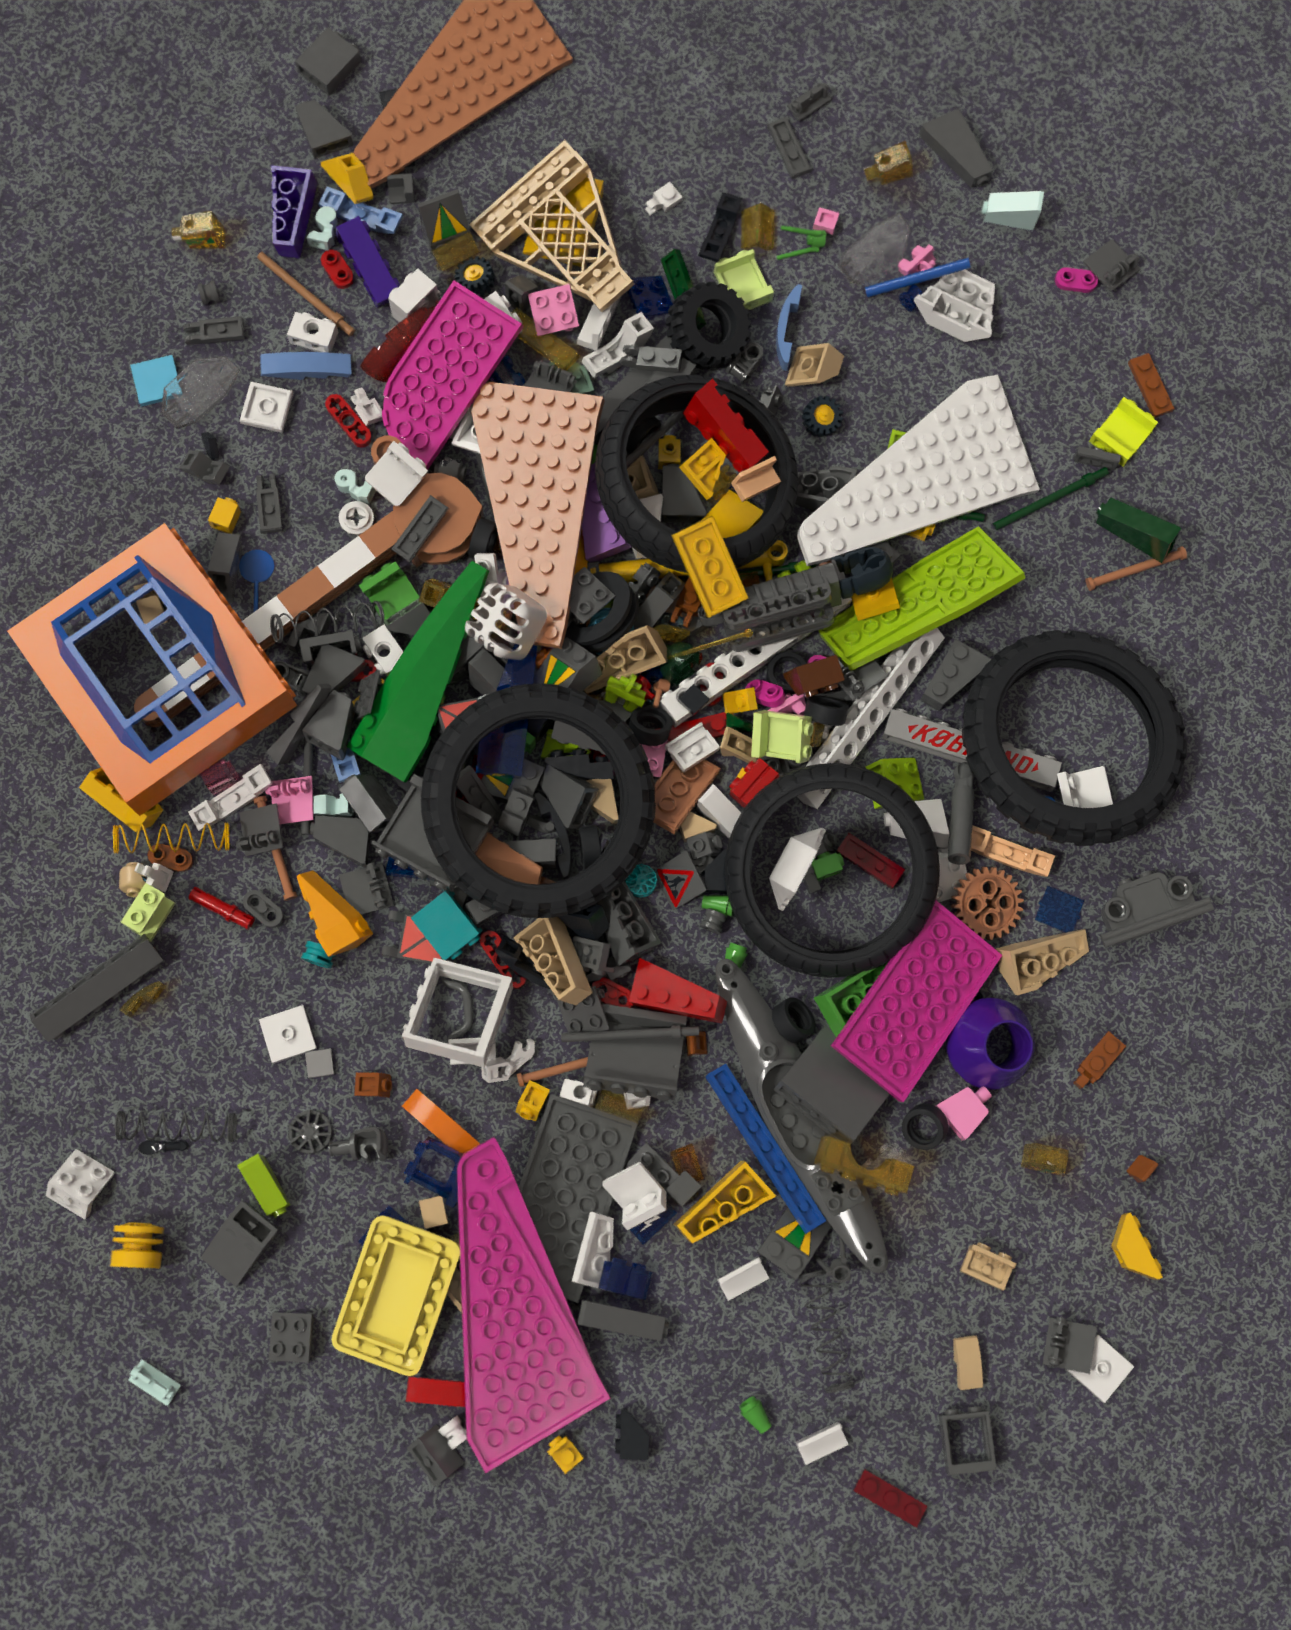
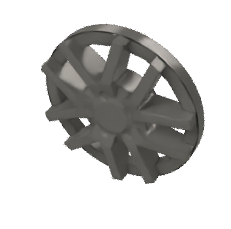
(310, 1132)

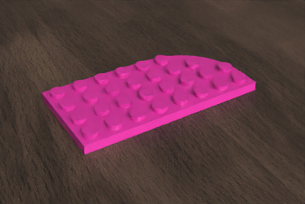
(445, 370)

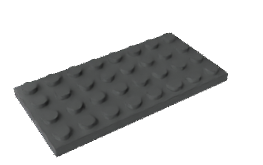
(565, 1177)

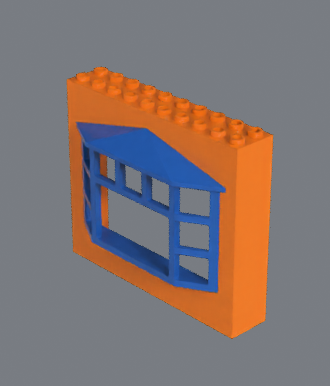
(230, 651)

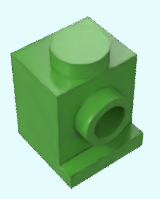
(827, 865)

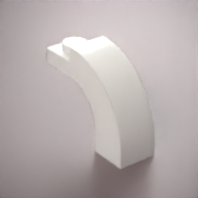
(607, 359)

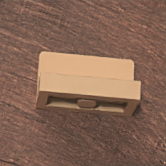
(756, 479)

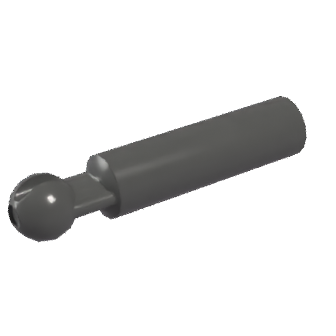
(961, 816)

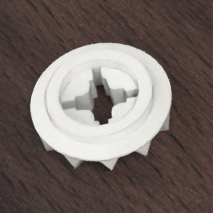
(348, 512)

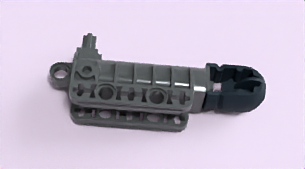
(801, 597)

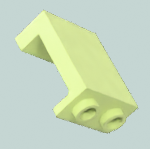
(744, 277)
(782, 736)
(148, 912)

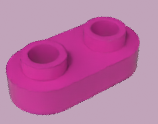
(1076, 281)
(767, 693)

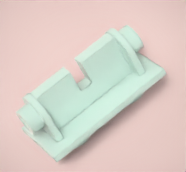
(154, 1382)

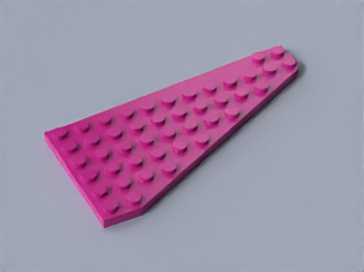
(520, 1341)

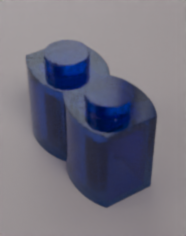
(624, 1279)

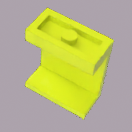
(1124, 430)

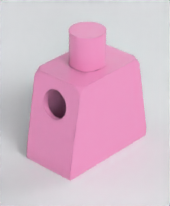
(965, 1110)

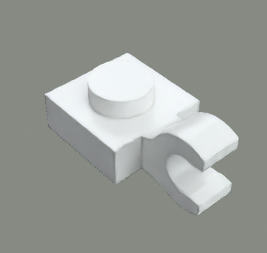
(663, 198)
(367, 409)
(157, 875)

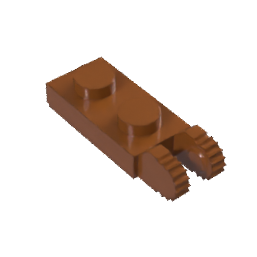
(688, 603)

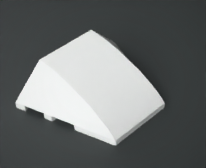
(959, 305)
(794, 865)

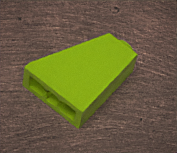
(264, 1185)

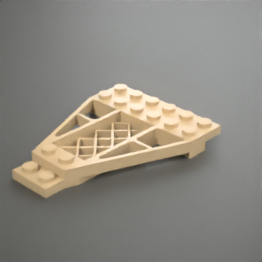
(532, 200)

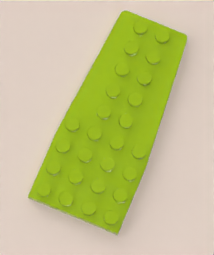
(928, 595)

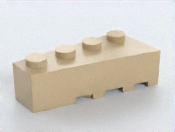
(555, 957)

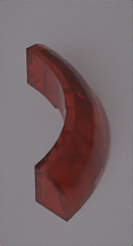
(382, 361)

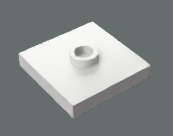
(266, 407)
(287, 1034)
(1106, 1371)

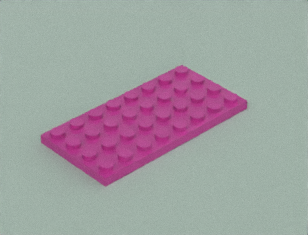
(916, 1003)

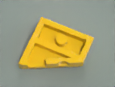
(704, 467)

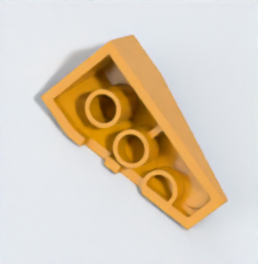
(337, 922)

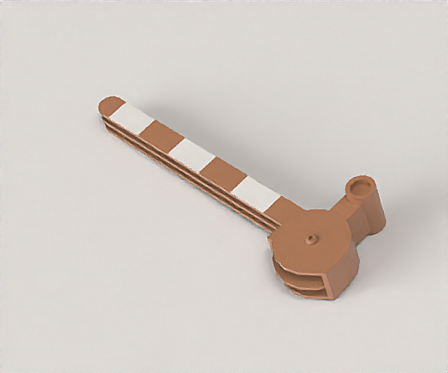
(342, 571)

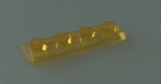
(546, 345)

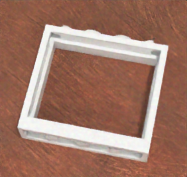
(467, 974)

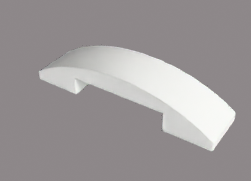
(231, 799)

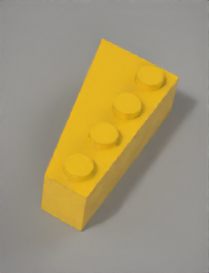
(726, 1201)

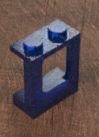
(448, 1189)

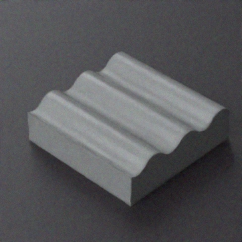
(319, 1063)

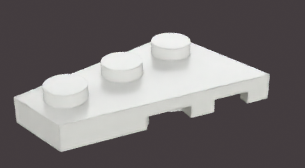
(594, 1250)

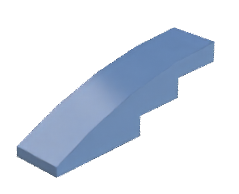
(305, 364)

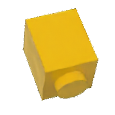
(224, 515)

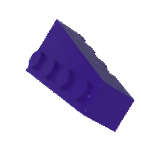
(291, 206)
(367, 260)

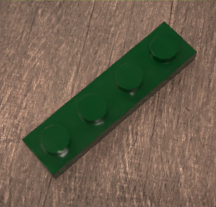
(679, 279)

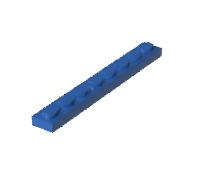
(765, 1149)

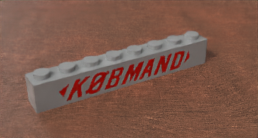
(947, 743)

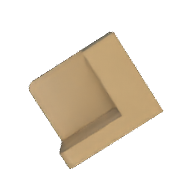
(433, 1212)

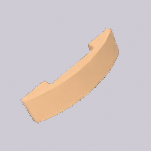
(1011, 854)

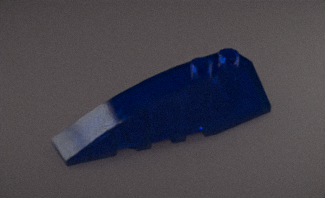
(503, 749)

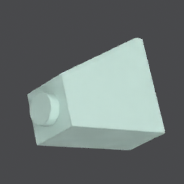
(1013, 209)

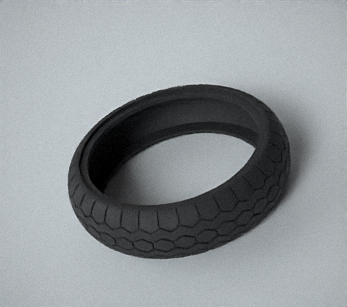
(632, 518)
(924, 870)

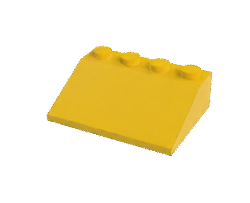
(579, 198)

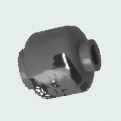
(451, 467)

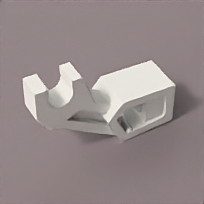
(510, 1065)

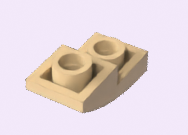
(968, 1362)

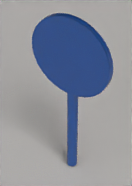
(256, 567)

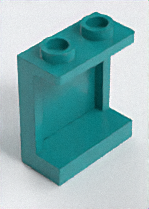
(446, 925)

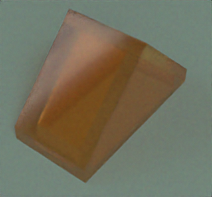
(686, 1160)

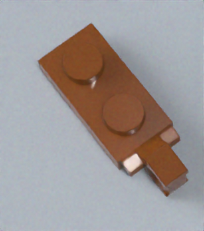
(1099, 1059)

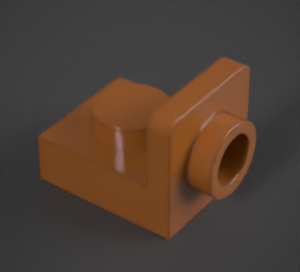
(373, 1085)

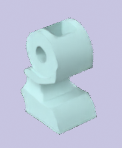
(326, 222)
(348, 483)
(331, 806)

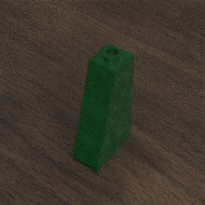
(1138, 528)

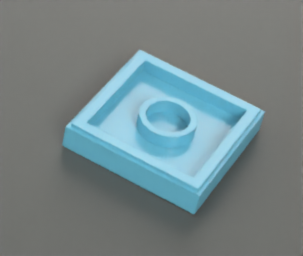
(152, 377)

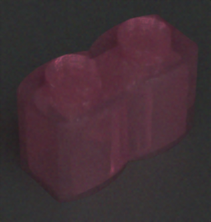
(220, 776)

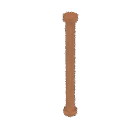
(1092, 583)
(279, 861)
(551, 1071)

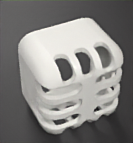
(491, 610)

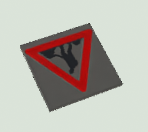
(680, 880)

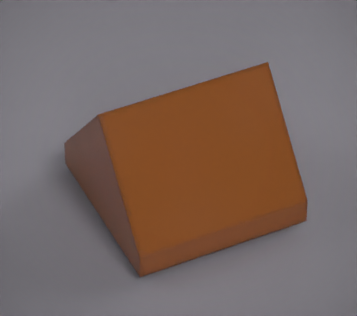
(696, 1044)

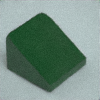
(738, 723)

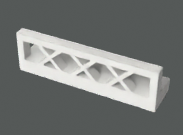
(596, 326)

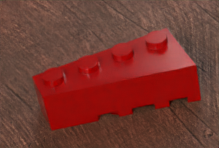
(717, 421)
(669, 993)

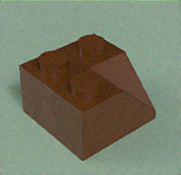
(815, 677)

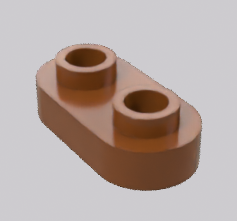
(169, 858)

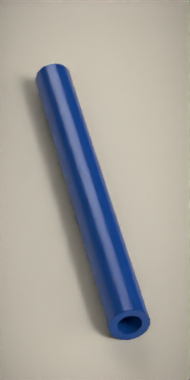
(918, 277)

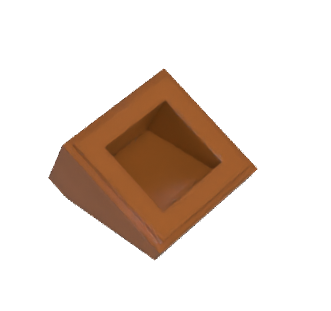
(1142, 1168)

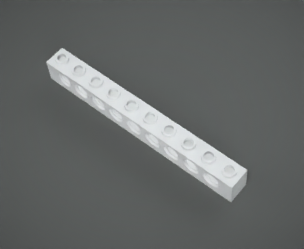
(733, 674)
(873, 707)

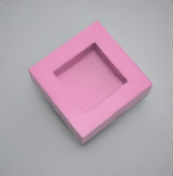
(826, 220)

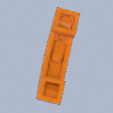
(439, 1123)

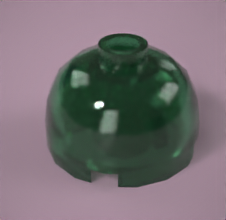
(679, 668)

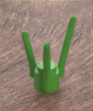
(815, 238)

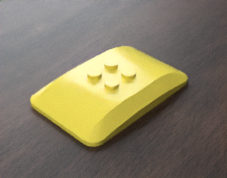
(396, 1295)

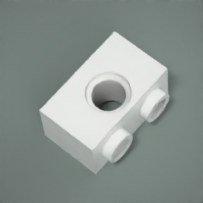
(304, 323)
(378, 641)

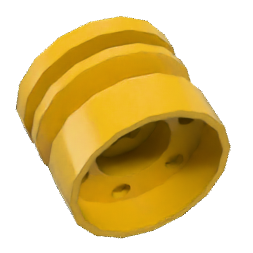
(137, 1246)

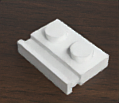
(692, 747)

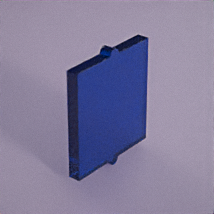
(1059, 909)

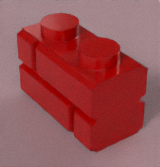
(757, 776)

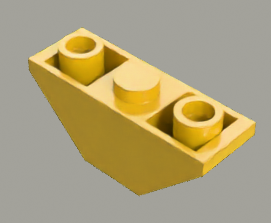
(350, 177)
(1133, 1248)

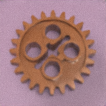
(973, 889)

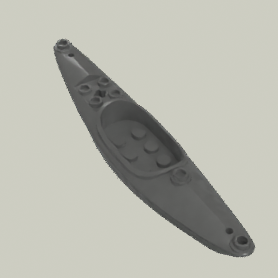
(765, 1062)

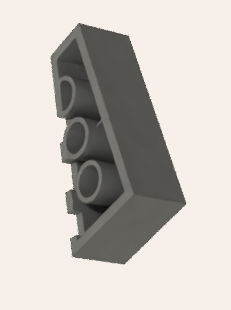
(629, 929)

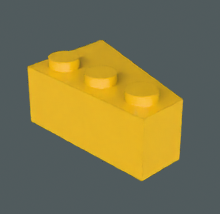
(102, 790)

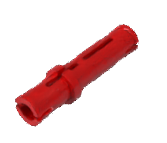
(228, 911)

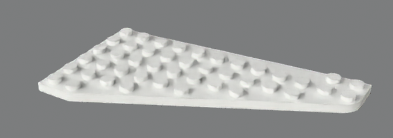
(942, 468)

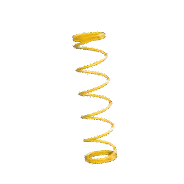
(116, 838)

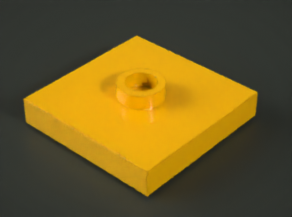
(875, 602)

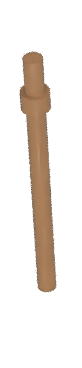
(333, 316)

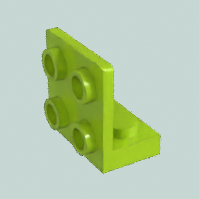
(901, 772)

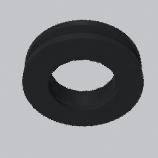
(615, 624)

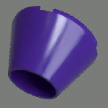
(968, 1044)

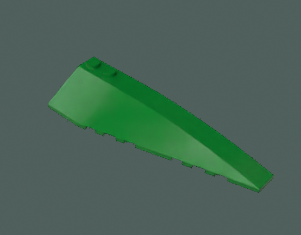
(409, 699)

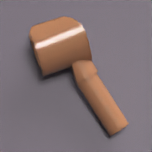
(660, 686)

